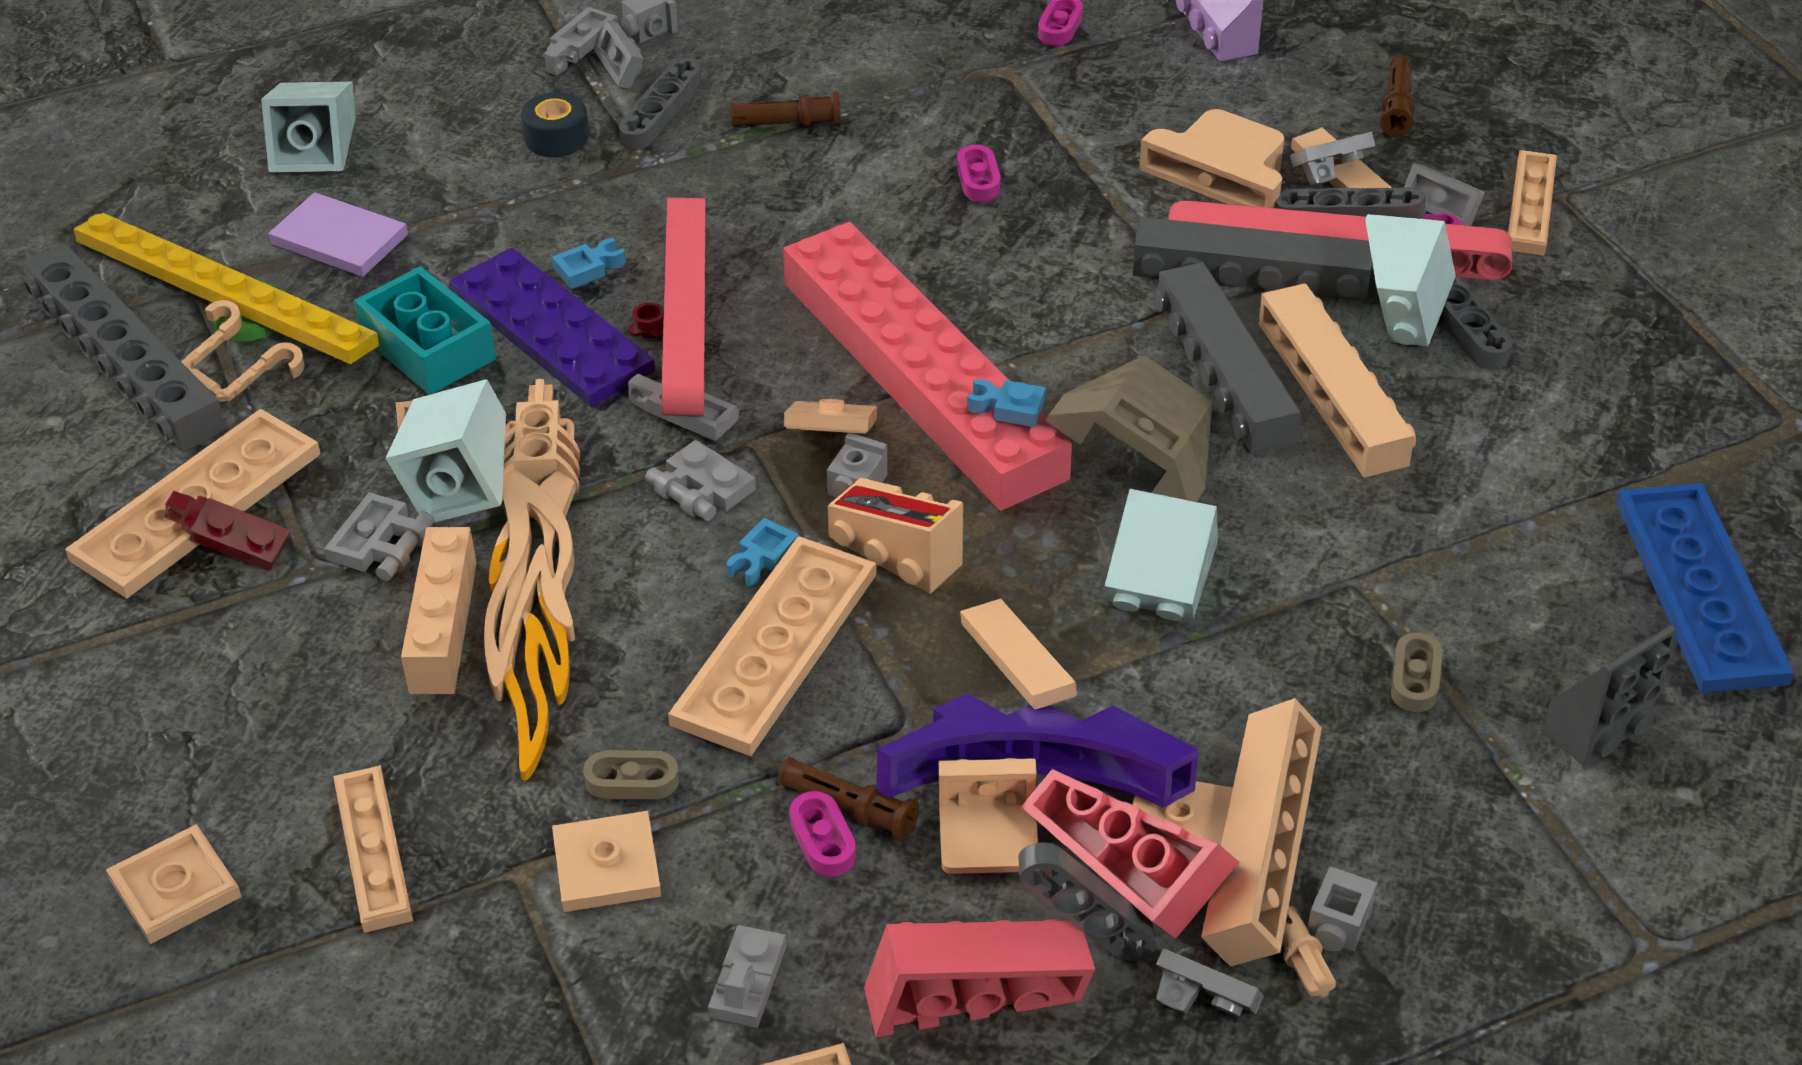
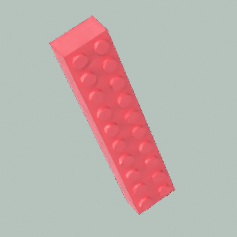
(922, 363)

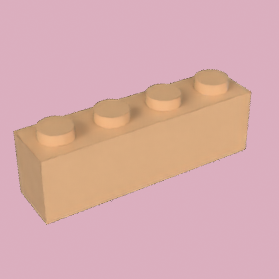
(439, 611)

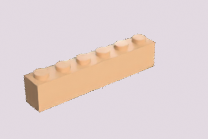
(1336, 380)
(1263, 833)

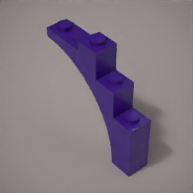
(1101, 749)

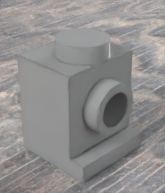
(648, 18)
(857, 460)
(1338, 919)

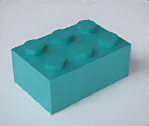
(426, 330)

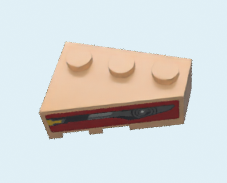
(900, 531)

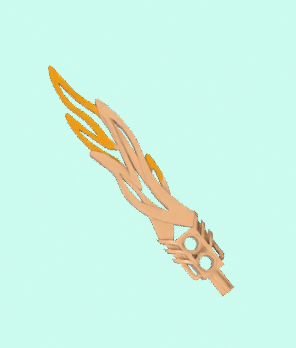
(538, 484)

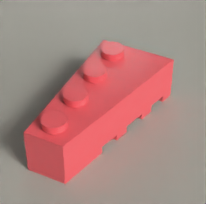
(1142, 857)
(974, 969)

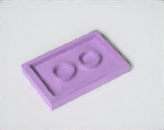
(338, 234)

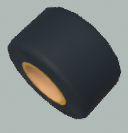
(555, 124)

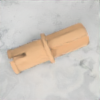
(1304, 955)

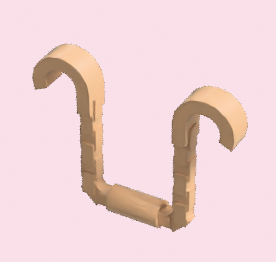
(225, 332)

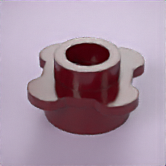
(647, 321)

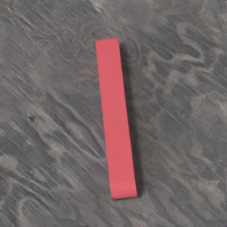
(1474, 250)
(684, 308)

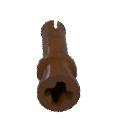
(1398, 102)
(805, 110)
(863, 802)

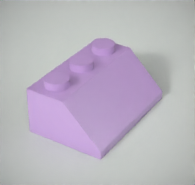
(1226, 26)

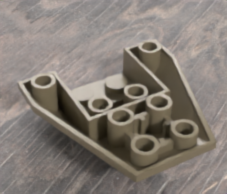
(1149, 413)

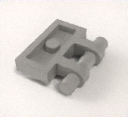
(709, 477)
(367, 534)

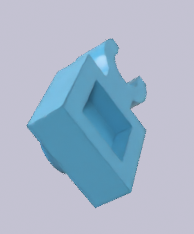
(585, 264)
(1012, 403)
(760, 549)

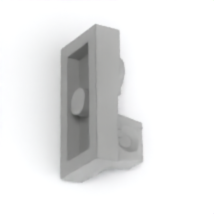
(619, 54)
(1319, 161)
(1445, 193)
(747, 976)
(1185, 978)

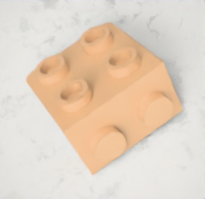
(983, 814)

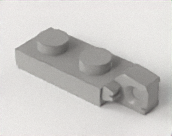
(575, 39)
(717, 417)

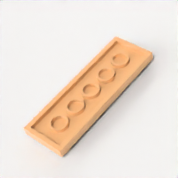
(234, 470)
(772, 646)

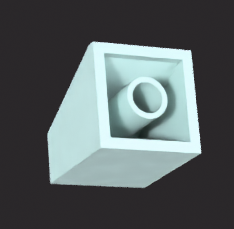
(308, 126)
(1411, 274)
(452, 451)
(1162, 555)

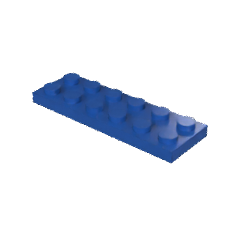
(1703, 588)

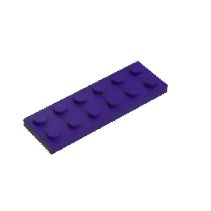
(552, 326)

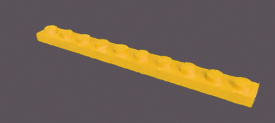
(217, 282)

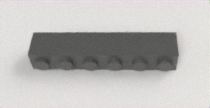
(1255, 257)
(1227, 358)

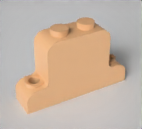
(1219, 158)

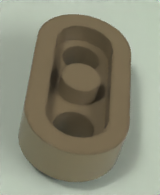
(1416, 672)
(631, 774)

